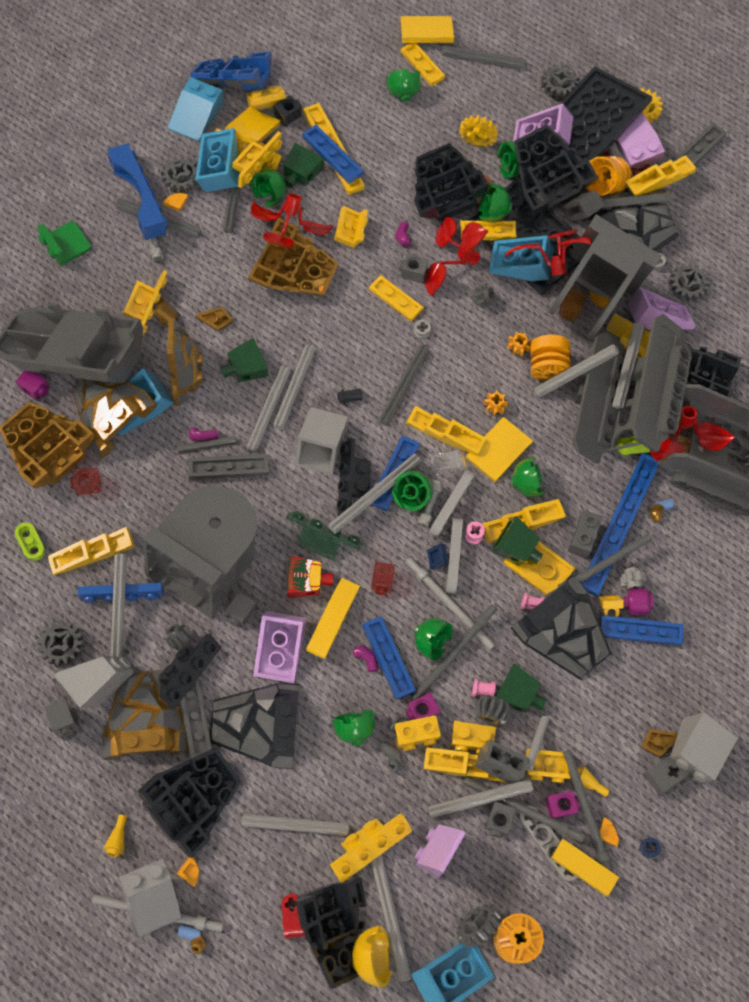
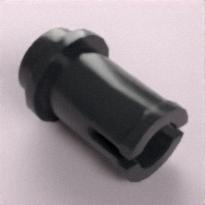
(350, 395)

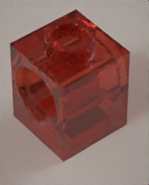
(92, 486)
(382, 578)

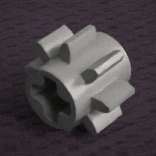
(633, 578)

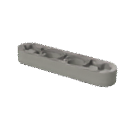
(452, 503)
(454, 555)
(545, 845)

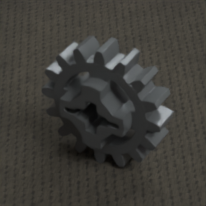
(559, 81)
(180, 174)
(679, 282)
(54, 649)
(479, 925)

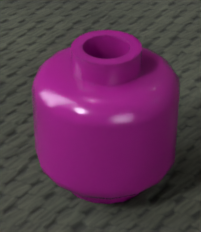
(639, 601)

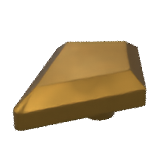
(164, 312)
(215, 318)
(658, 741)

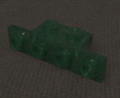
(320, 538)

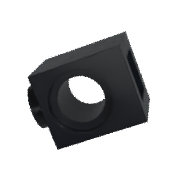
(288, 110)

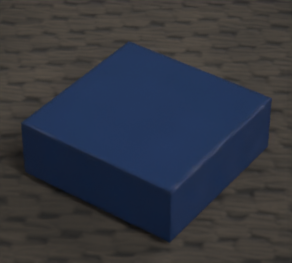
(437, 556)

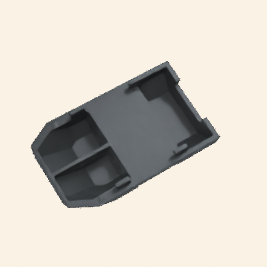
(73, 342)

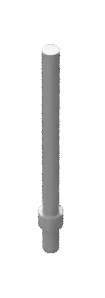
(423, 575)
(200, 922)

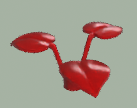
(291, 207)
(470, 238)
(558, 262)
(710, 435)

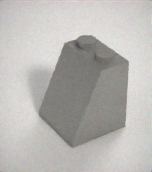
(320, 440)
(95, 680)
(702, 746)
(150, 897)

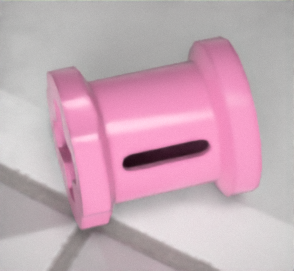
(475, 527)
(530, 602)
(483, 688)

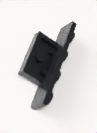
(353, 476)
(186, 669)

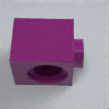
(33, 384)
(426, 701)
(553, 806)

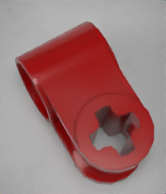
(290, 919)

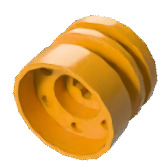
(611, 174)
(549, 356)
(505, 942)

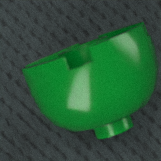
(403, 83)
(508, 159)
(268, 183)
(495, 204)
(528, 478)
(412, 490)
(431, 637)
(354, 726)

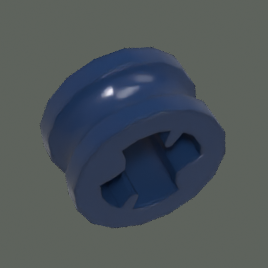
(643, 849)

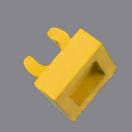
(611, 602)

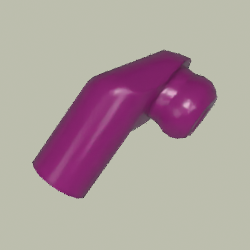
(401, 235)
(196, 435)
(368, 655)

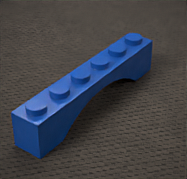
(125, 165)

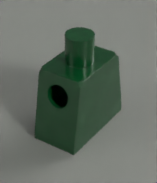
(301, 166)
(245, 363)
(517, 543)
(520, 690)

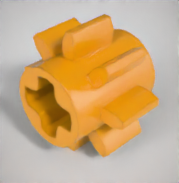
(519, 343)
(491, 406)

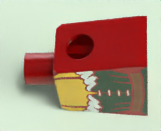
(305, 577)

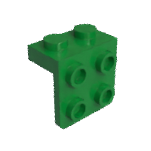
(64, 242)

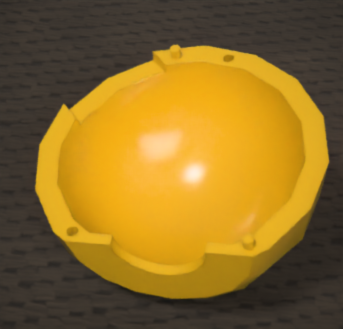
(372, 957)

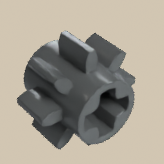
(483, 295)
(178, 636)

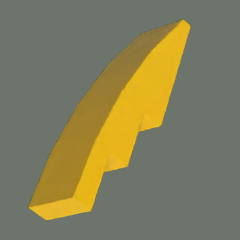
(662, 176)
(445, 431)
(532, 516)
(91, 551)
(333, 618)
(455, 763)

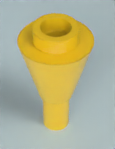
(591, 782)
(116, 842)

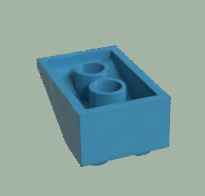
(196, 109)
(215, 160)
(523, 263)
(152, 385)
(453, 975)

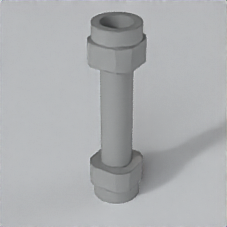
(156, 252)
(426, 518)

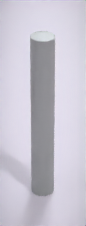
(537, 741)

